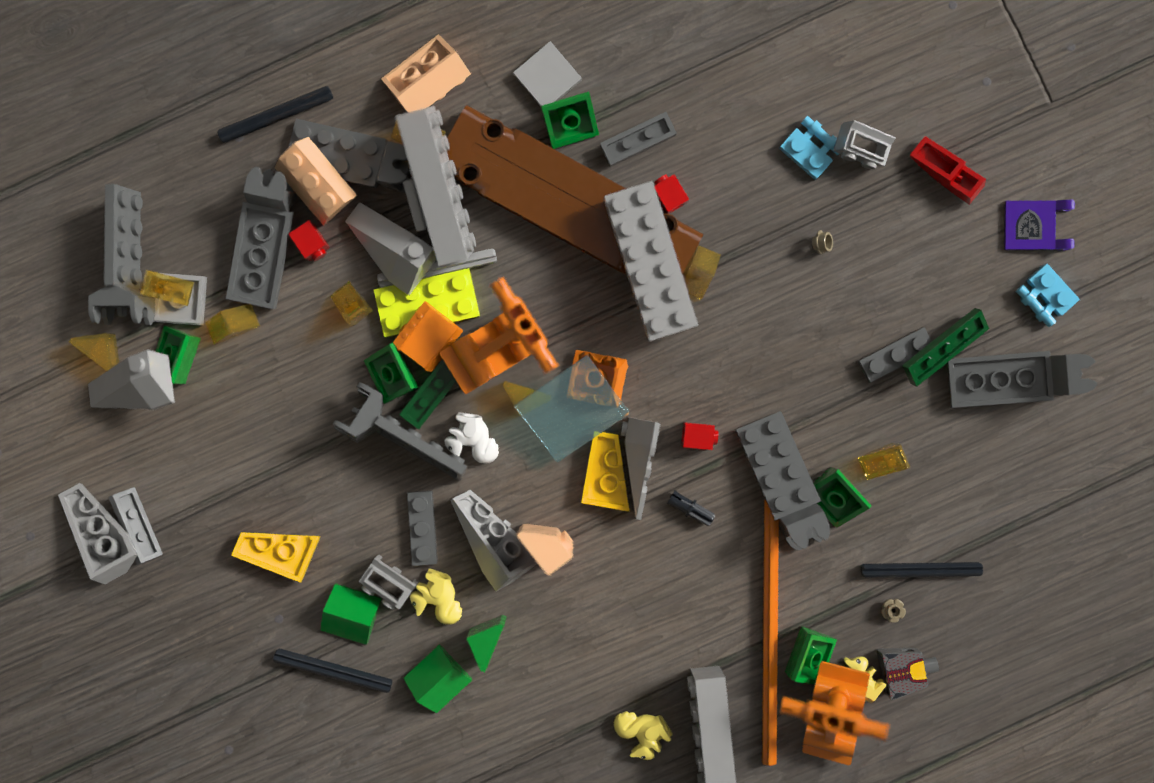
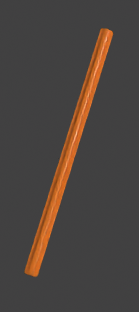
(770, 638)

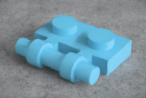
(805, 152)
(1052, 290)

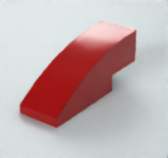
(948, 170)

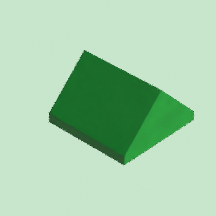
(570, 120)
(181, 352)
(391, 373)
(839, 497)
(350, 613)
(484, 639)
(807, 655)
(436, 679)

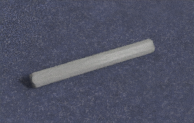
(476, 259)

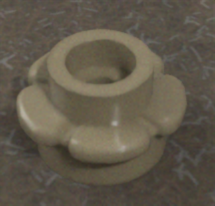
(822, 242)
(887, 608)

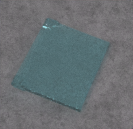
(572, 408)

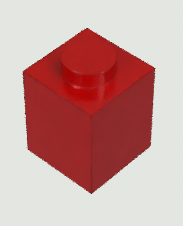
(670, 193)
(309, 241)
(699, 436)

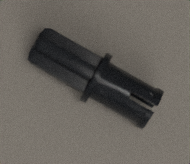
(691, 508)

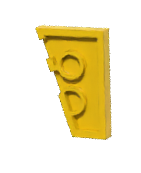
(605, 474)
(277, 553)

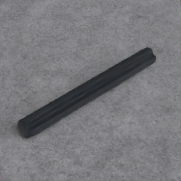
(275, 114)
(921, 569)
(332, 670)

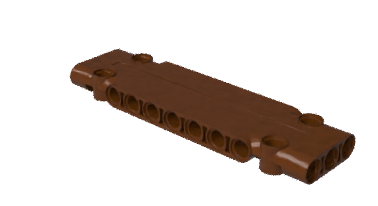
(546, 188)

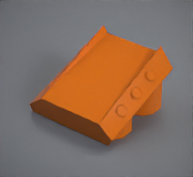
(427, 336)
(611, 368)

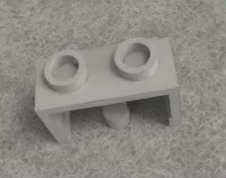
(849, 152)
(392, 575)

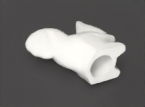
(472, 433)

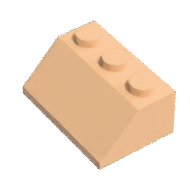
(426, 75)
(315, 180)
(547, 545)

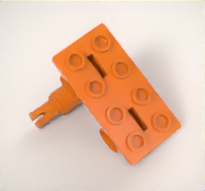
(497, 344)
(835, 714)

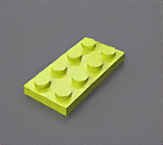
(448, 293)

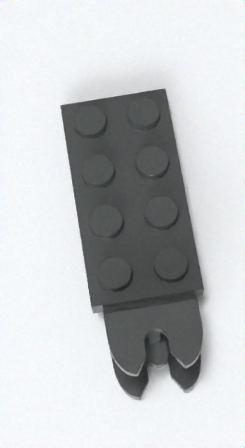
(358, 156)
(261, 239)
(122, 261)
(1016, 378)
(370, 420)
(784, 480)

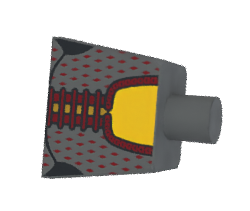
(904, 670)

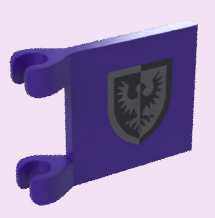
(1033, 225)

